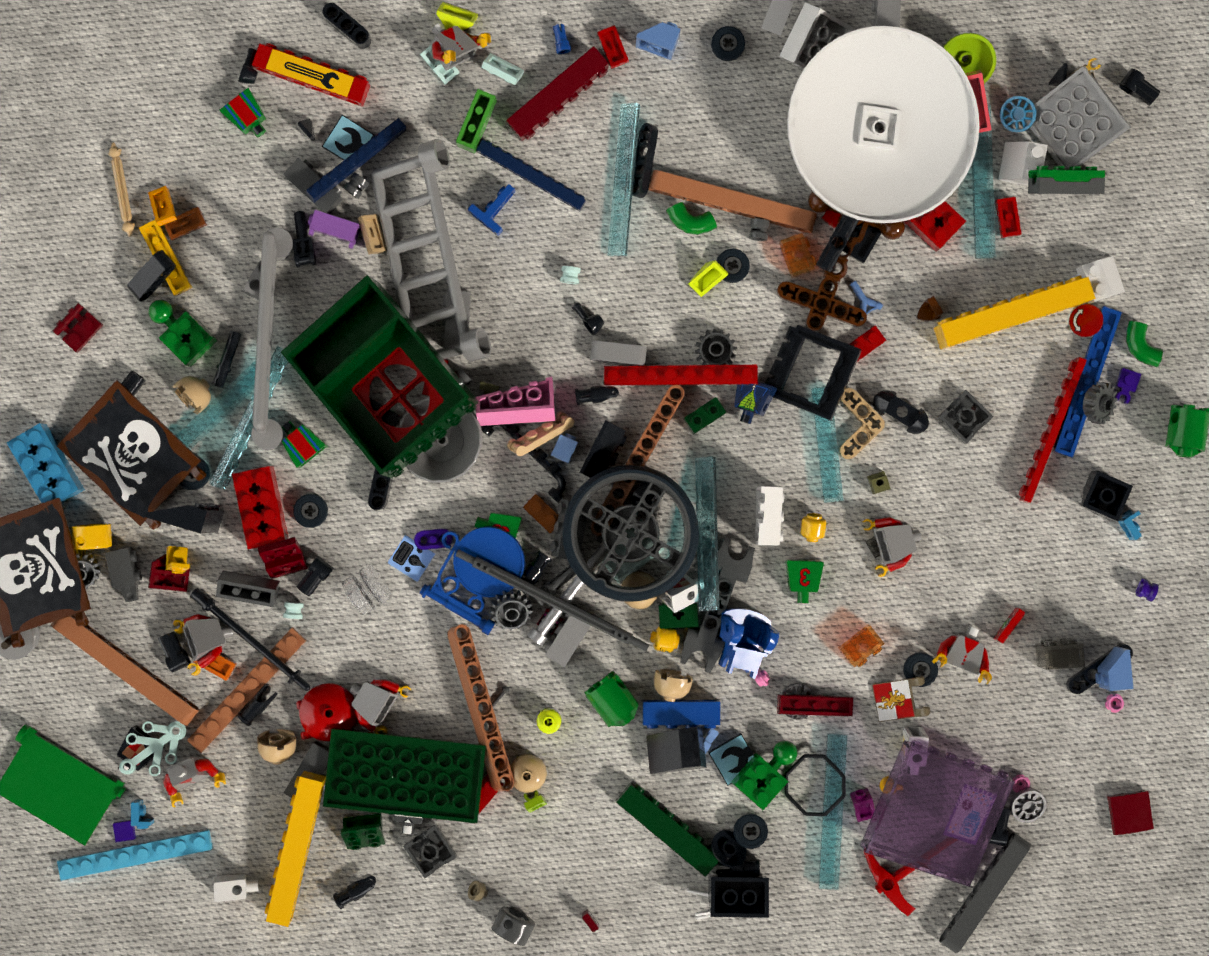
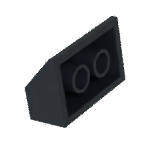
(604, 449)
(738, 896)

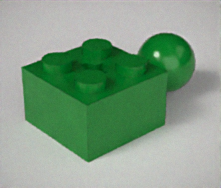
(178, 329)
(757, 768)

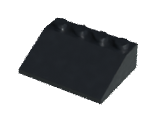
(196, 518)

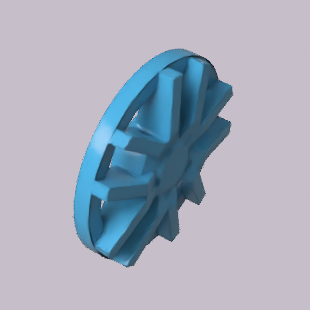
(1018, 114)

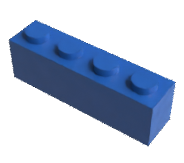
(681, 713)

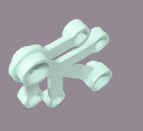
(156, 746)

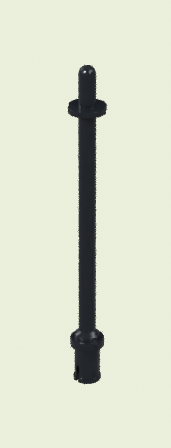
(208, 604)

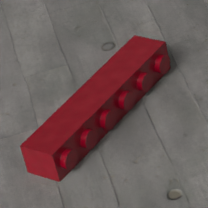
(557, 94)

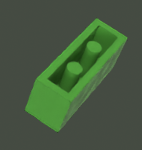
(476, 121)

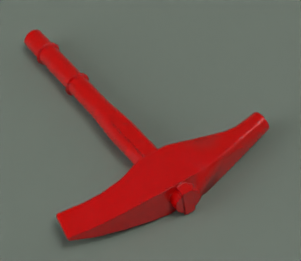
(888, 883)

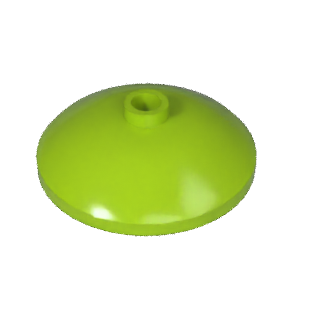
(979, 52)

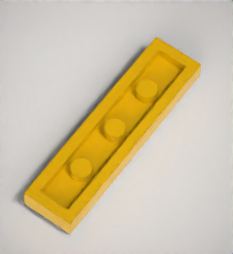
(156, 242)

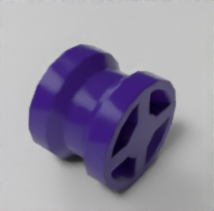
(1147, 590)

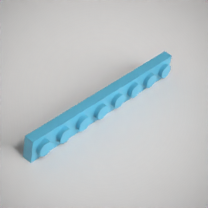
(134, 855)

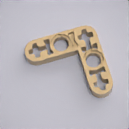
(865, 427)

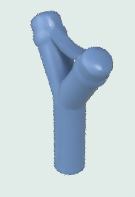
(864, 301)

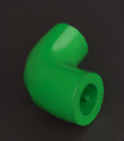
(689, 223)
(1138, 345)

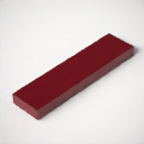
(815, 705)

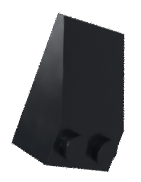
(676, 750)

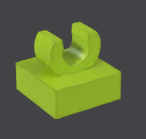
(534, 803)

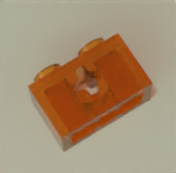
(789, 247)
(851, 646)

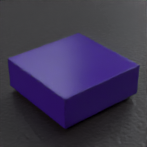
(124, 831)

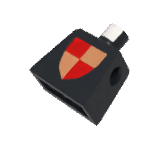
(129, 751)

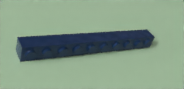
(356, 160)
(532, 176)

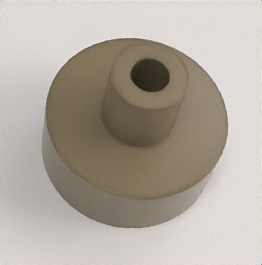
(477, 891)

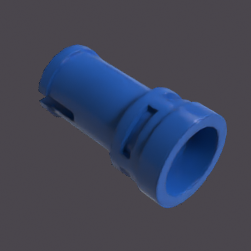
(562, 44)

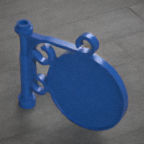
(495, 547)

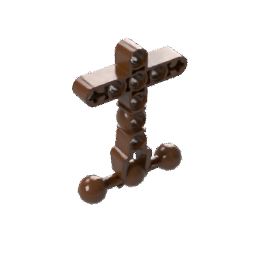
(889, 230)

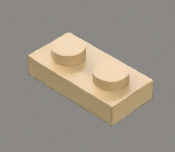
(372, 234)

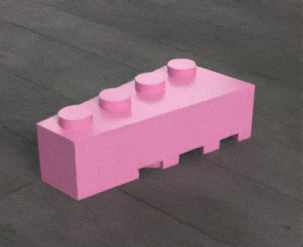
(518, 405)

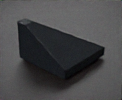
(1059, 76)
(307, 127)

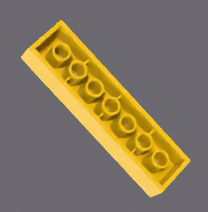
(1018, 311)

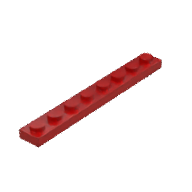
(681, 375)
(1048, 437)

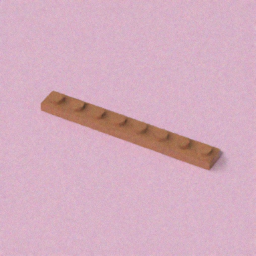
(245, 691)

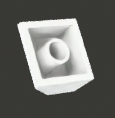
(1019, 159)
(1103, 278)

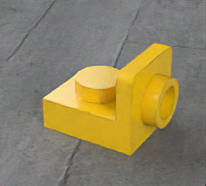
(177, 559)

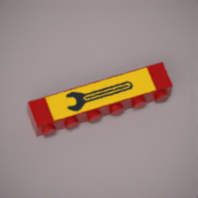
(310, 74)

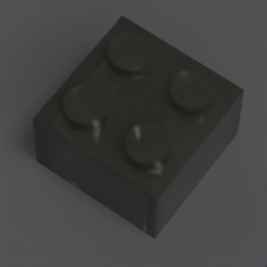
(1060, 655)

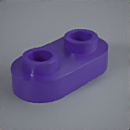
(433, 539)

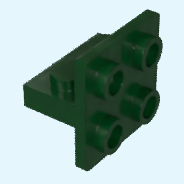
(363, 831)

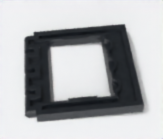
(838, 379)

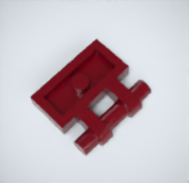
(81, 332)

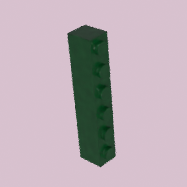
(667, 828)

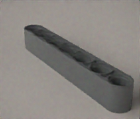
(985, 893)

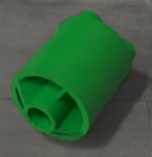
(1187, 430)
(612, 700)

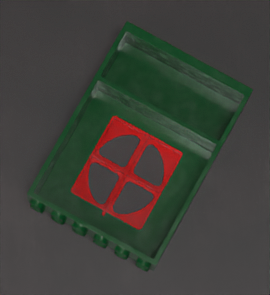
(352, 347)

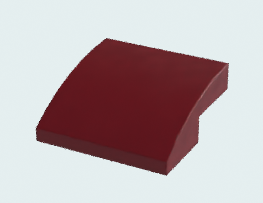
(282, 557)
(1130, 812)

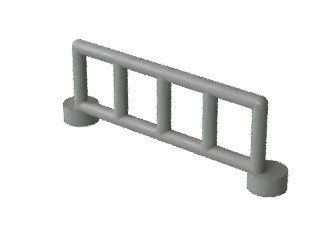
(276, 246)

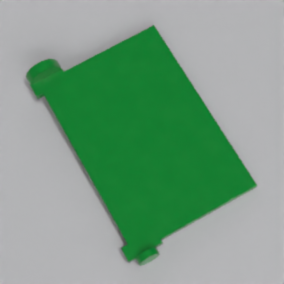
(58, 786)

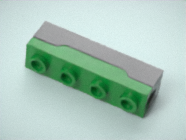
(1066, 181)

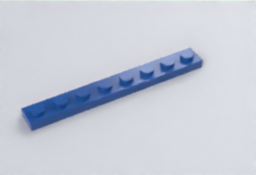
(1096, 357)

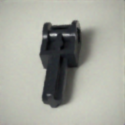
(303, 246)

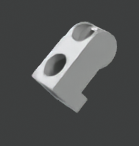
(253, 285)

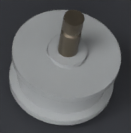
(31, 639)

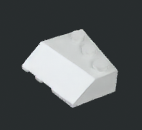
(811, 33)
(769, 515)

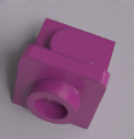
(862, 804)

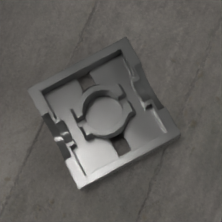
(970, 420)
(432, 855)

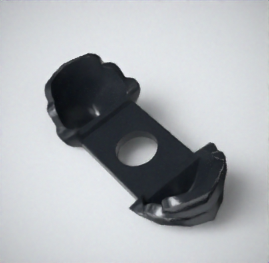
(887, 402)

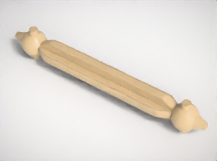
(121, 189)

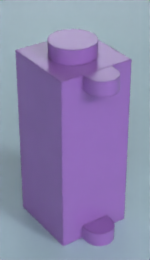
(334, 227)

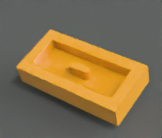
(162, 206)

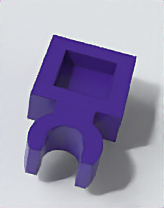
(1127, 382)

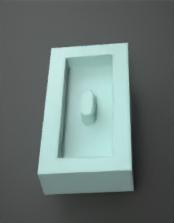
(502, 69)

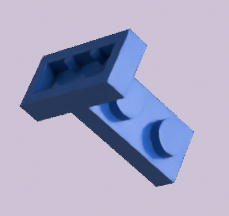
(492, 209)

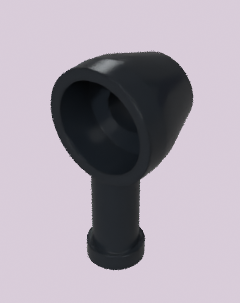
(248, 74)
(592, 323)

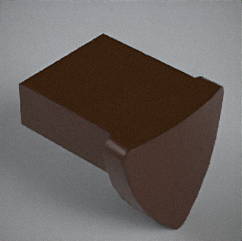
(929, 310)

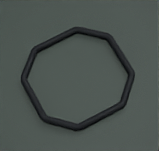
(833, 766)

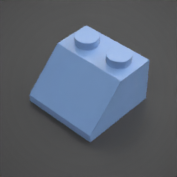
(659, 39)
(1115, 671)

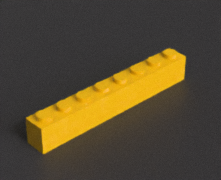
(295, 848)

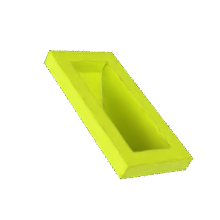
(455, 16)
(708, 277)

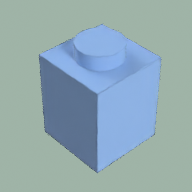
(565, 447)

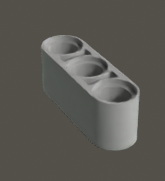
(618, 353)

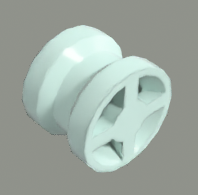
(570, 275)
(293, 610)

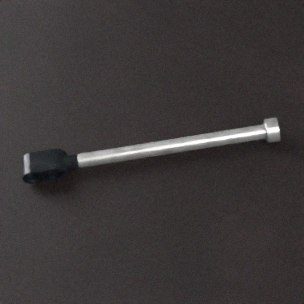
(538, 634)

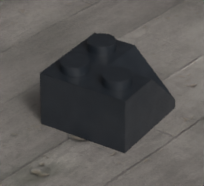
(1105, 495)

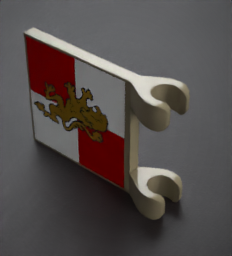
(896, 701)

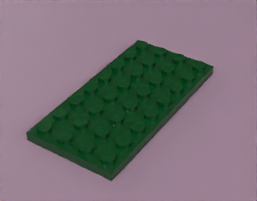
(404, 775)

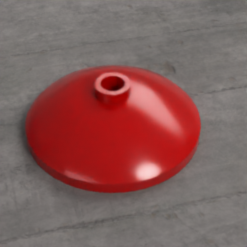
(324, 698)

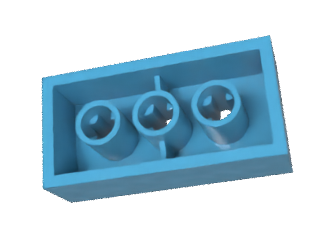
(33, 464)

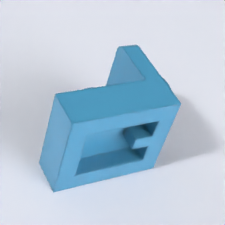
(1130, 527)
(138, 810)

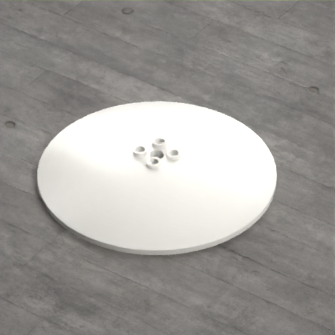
(926, 118)

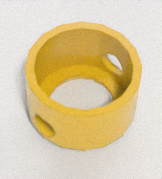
(91, 536)

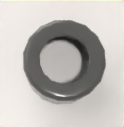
(511, 927)

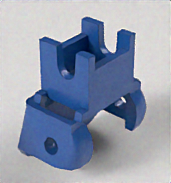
(743, 634)

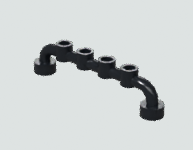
(539, 456)

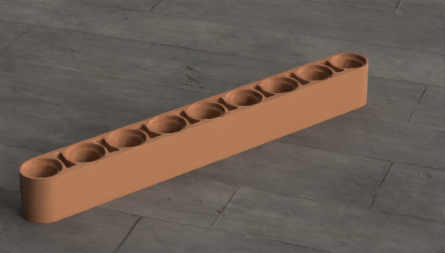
(732, 201)
(640, 451)
(127, 669)
(473, 701)

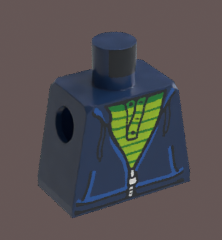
(753, 400)

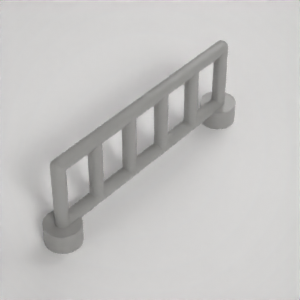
(432, 158)

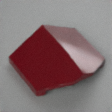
(165, 579)

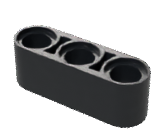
(340, 19)
(151, 275)
(376, 491)

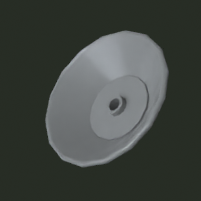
(452, 458)

